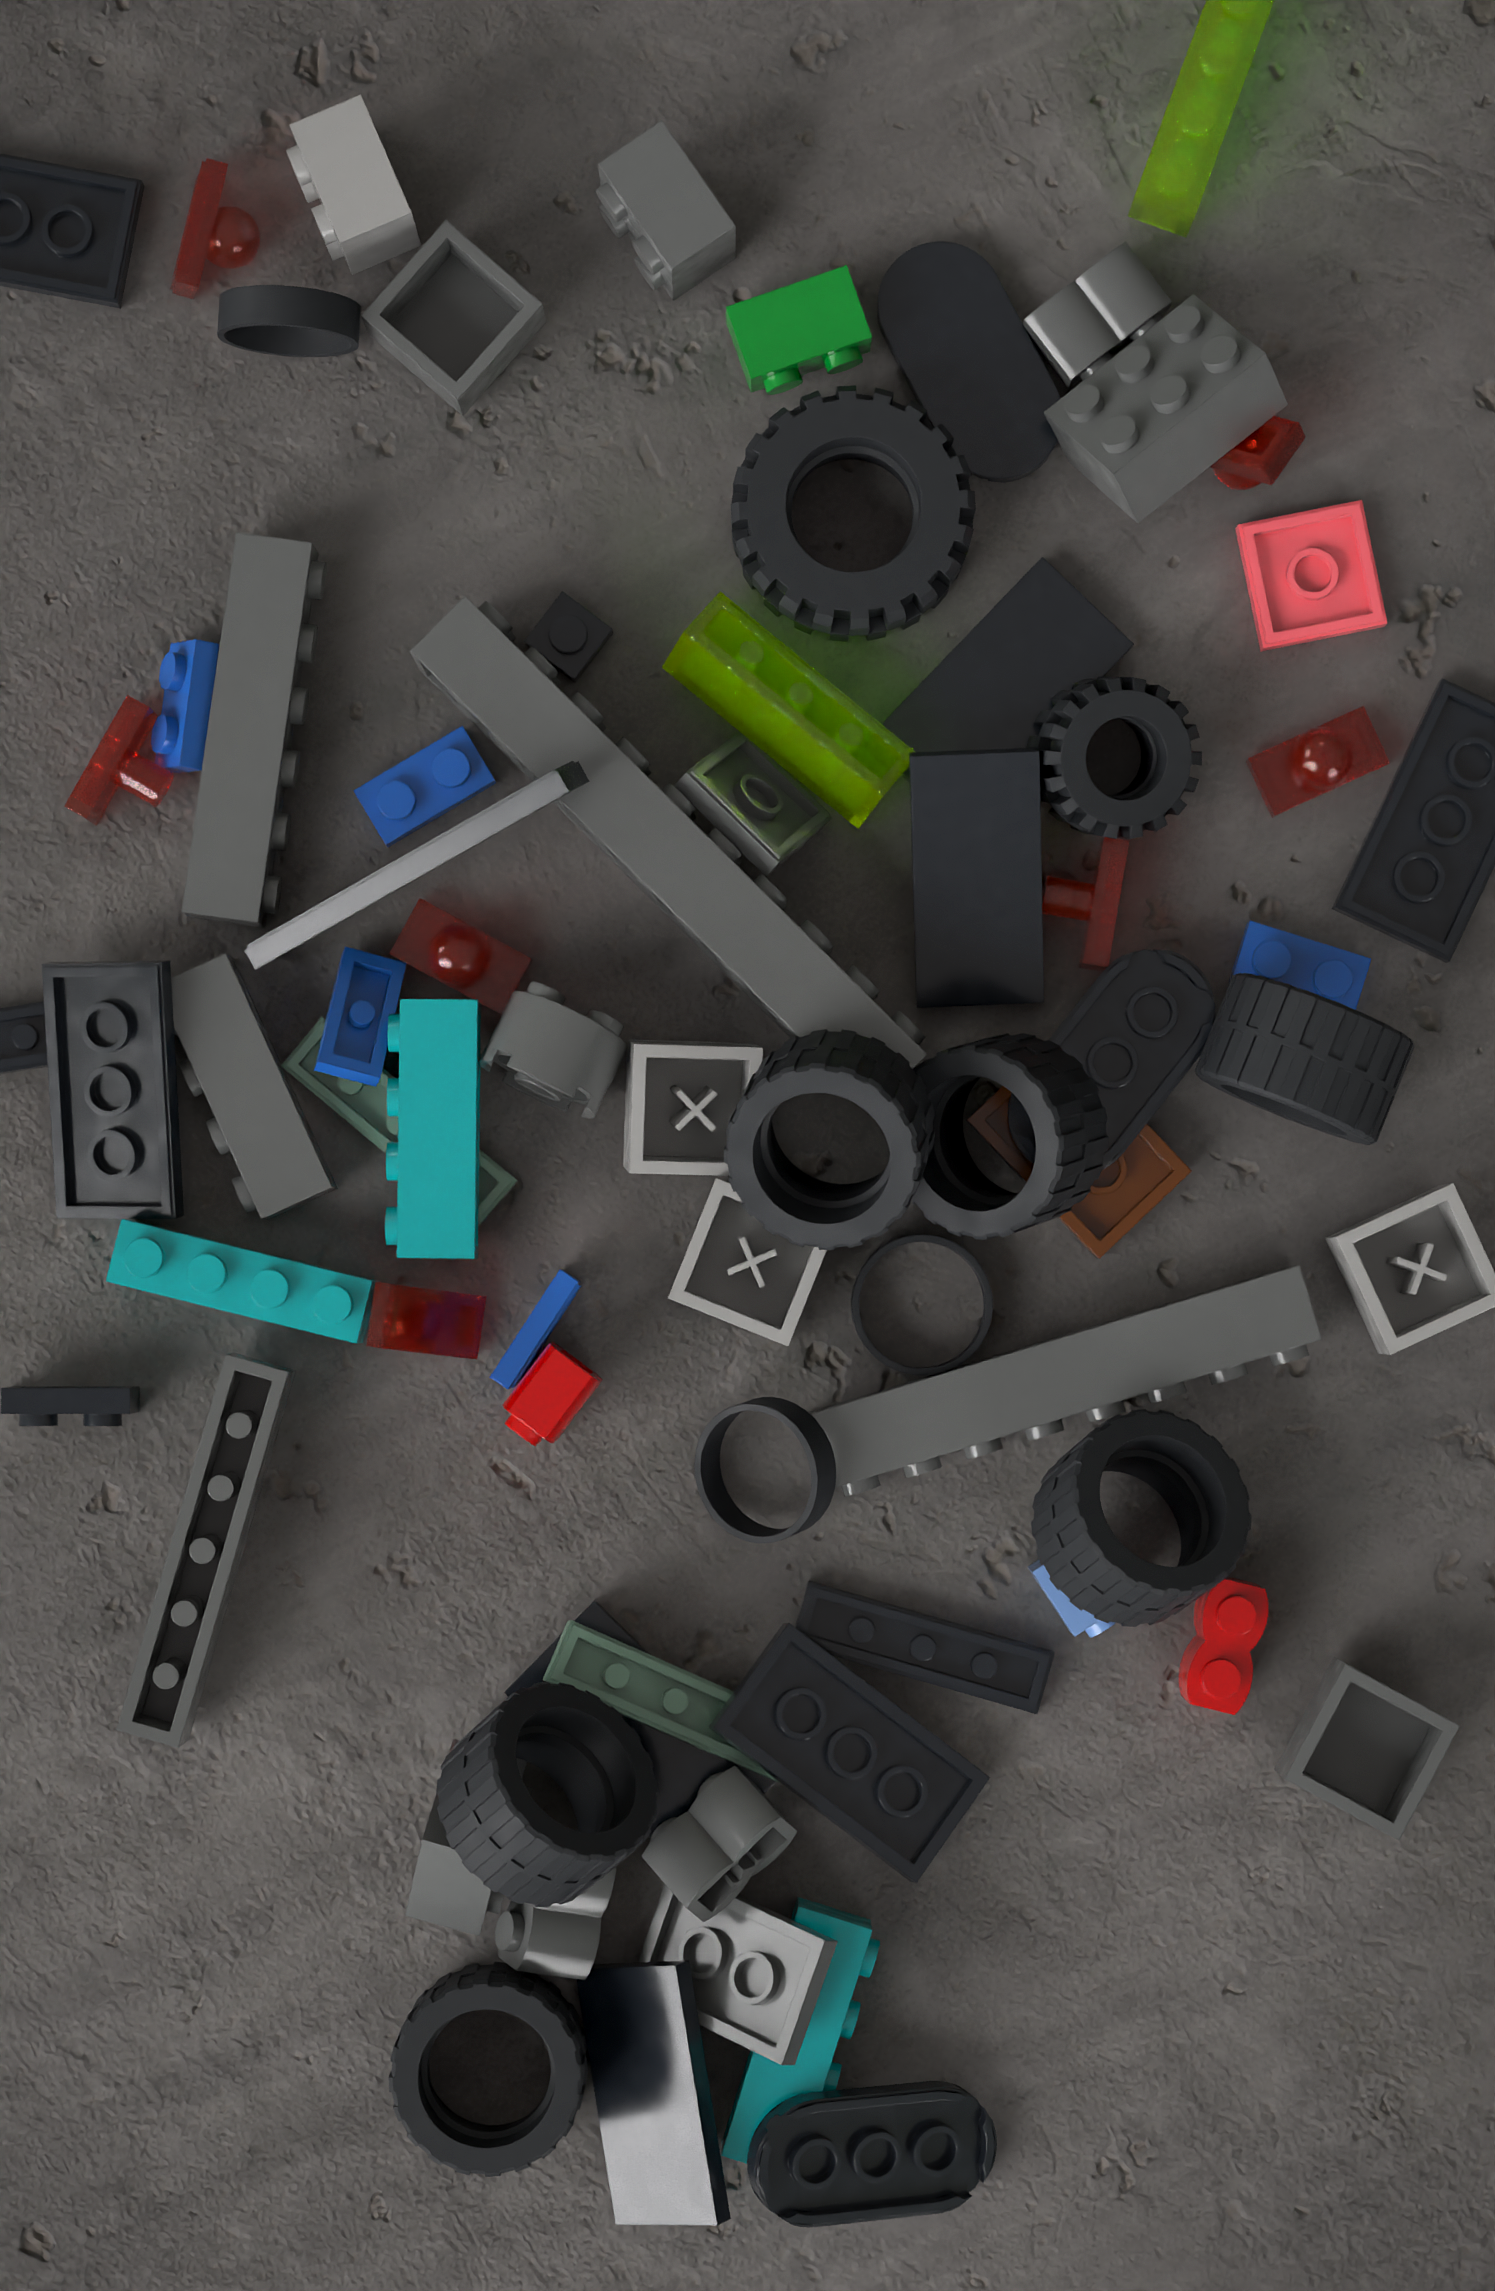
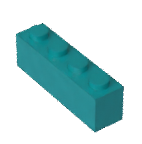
(436, 1129)
(241, 1281)
(834, 2016)

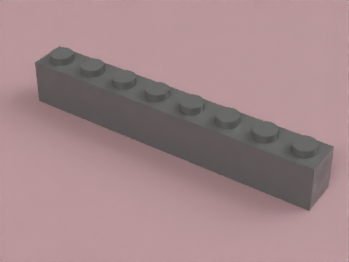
(1069, 1375)

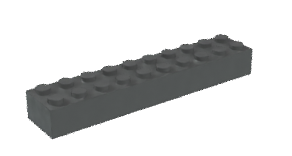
(653, 833)

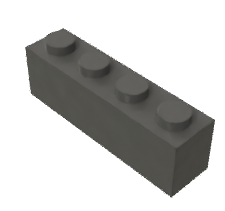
(246, 1090)

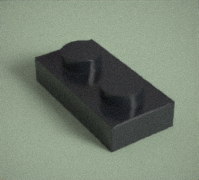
(43, 1403)

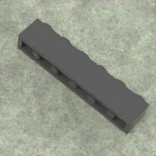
(252, 730)
(206, 1550)

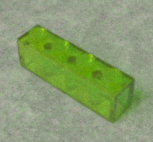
(1199, 113)
(788, 709)

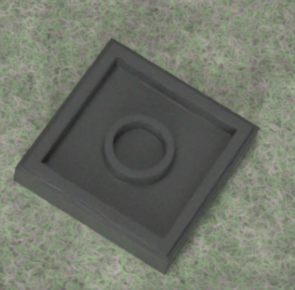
(753, 802)

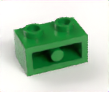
(799, 331)

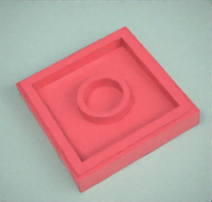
(1311, 575)

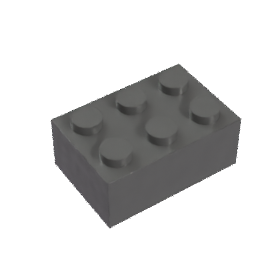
(1166, 408)

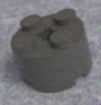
(555, 1050)

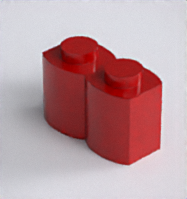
(550, 1395)
(1218, 1660)

